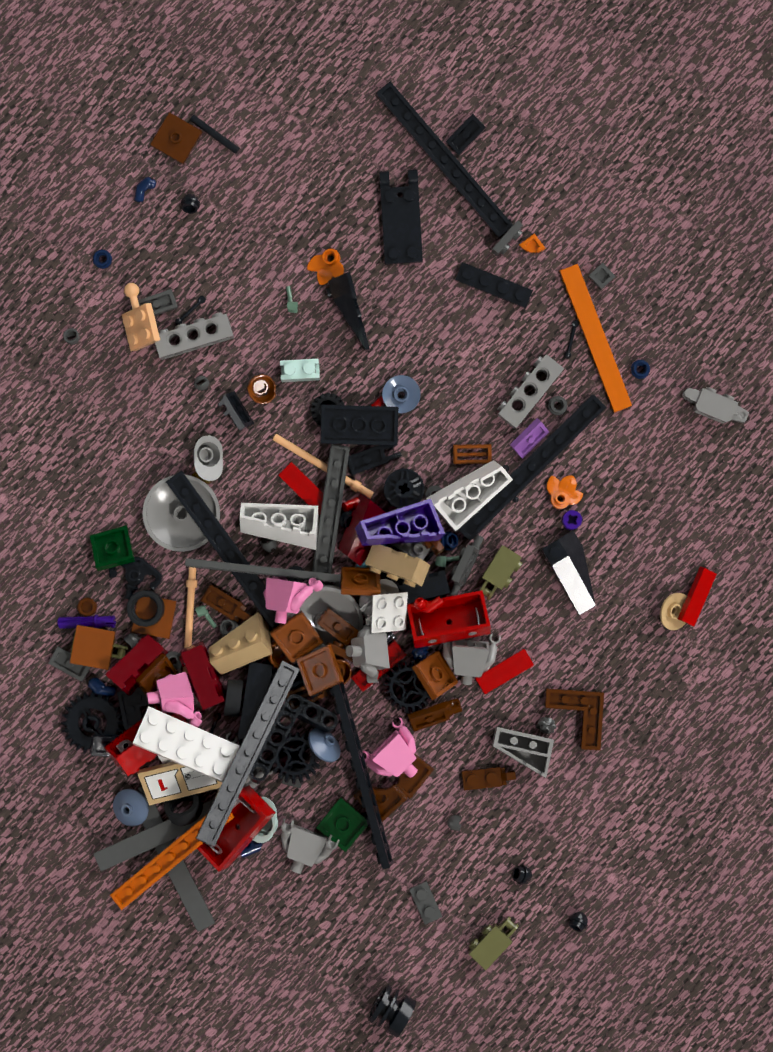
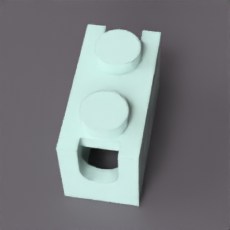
(300, 370)

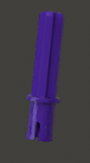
(90, 621)

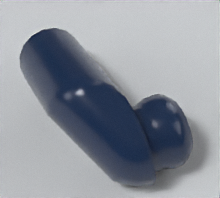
(146, 183)
(99, 687)
(252, 848)

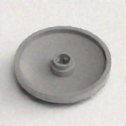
(170, 522)
(331, 597)

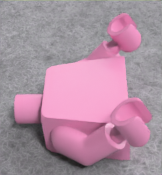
(287, 595)
(176, 697)
(394, 754)

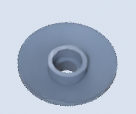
(401, 384)
(324, 745)
(137, 807)

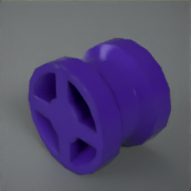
(571, 522)

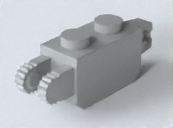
(715, 406)

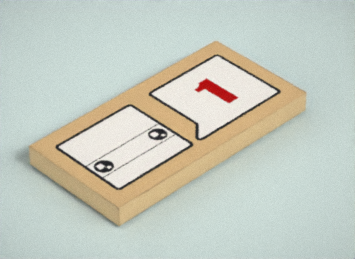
(173, 781)

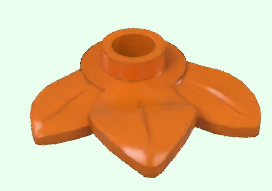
(326, 269)
(566, 489)

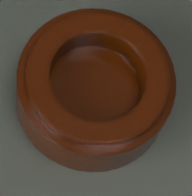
(87, 607)

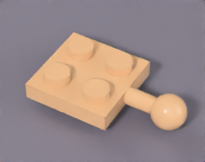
(139, 321)

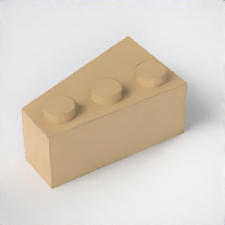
(397, 565)
(242, 645)

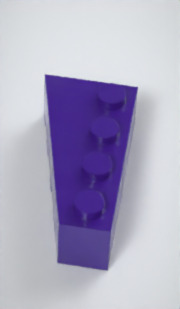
(404, 525)

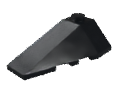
(345, 299)
(570, 567)

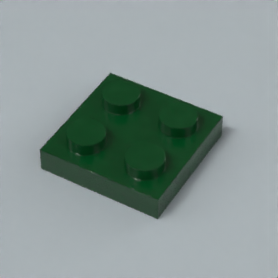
(112, 548)
(343, 823)

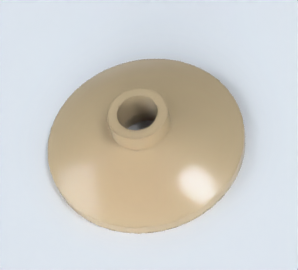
(670, 611)

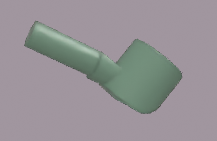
(292, 306)
(441, 560)
(202, 611)

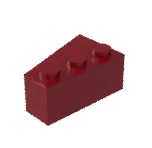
(350, 542)
(135, 663)
(202, 675)

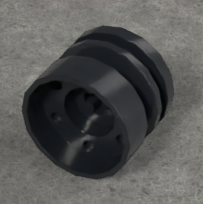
(399, 478)
(391, 1010)

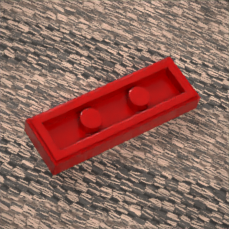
(302, 486)
(697, 596)
(395, 655)
(504, 671)

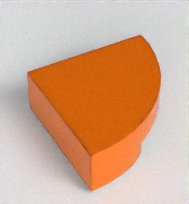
(532, 244)

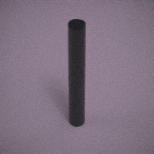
(213, 133)

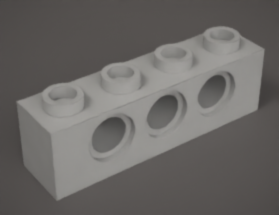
(223, 333)
(551, 370)

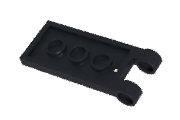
(401, 220)

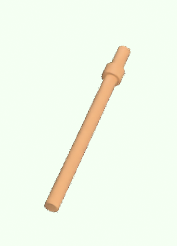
(354, 485)
(191, 583)

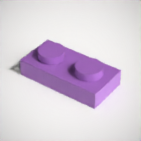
(529, 438)

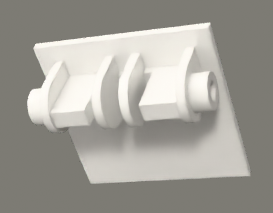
(388, 612)

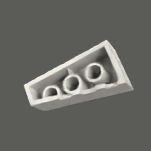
(469, 494)
(281, 523)

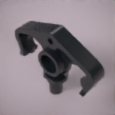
(135, 575)

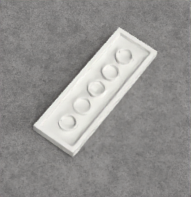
(185, 744)

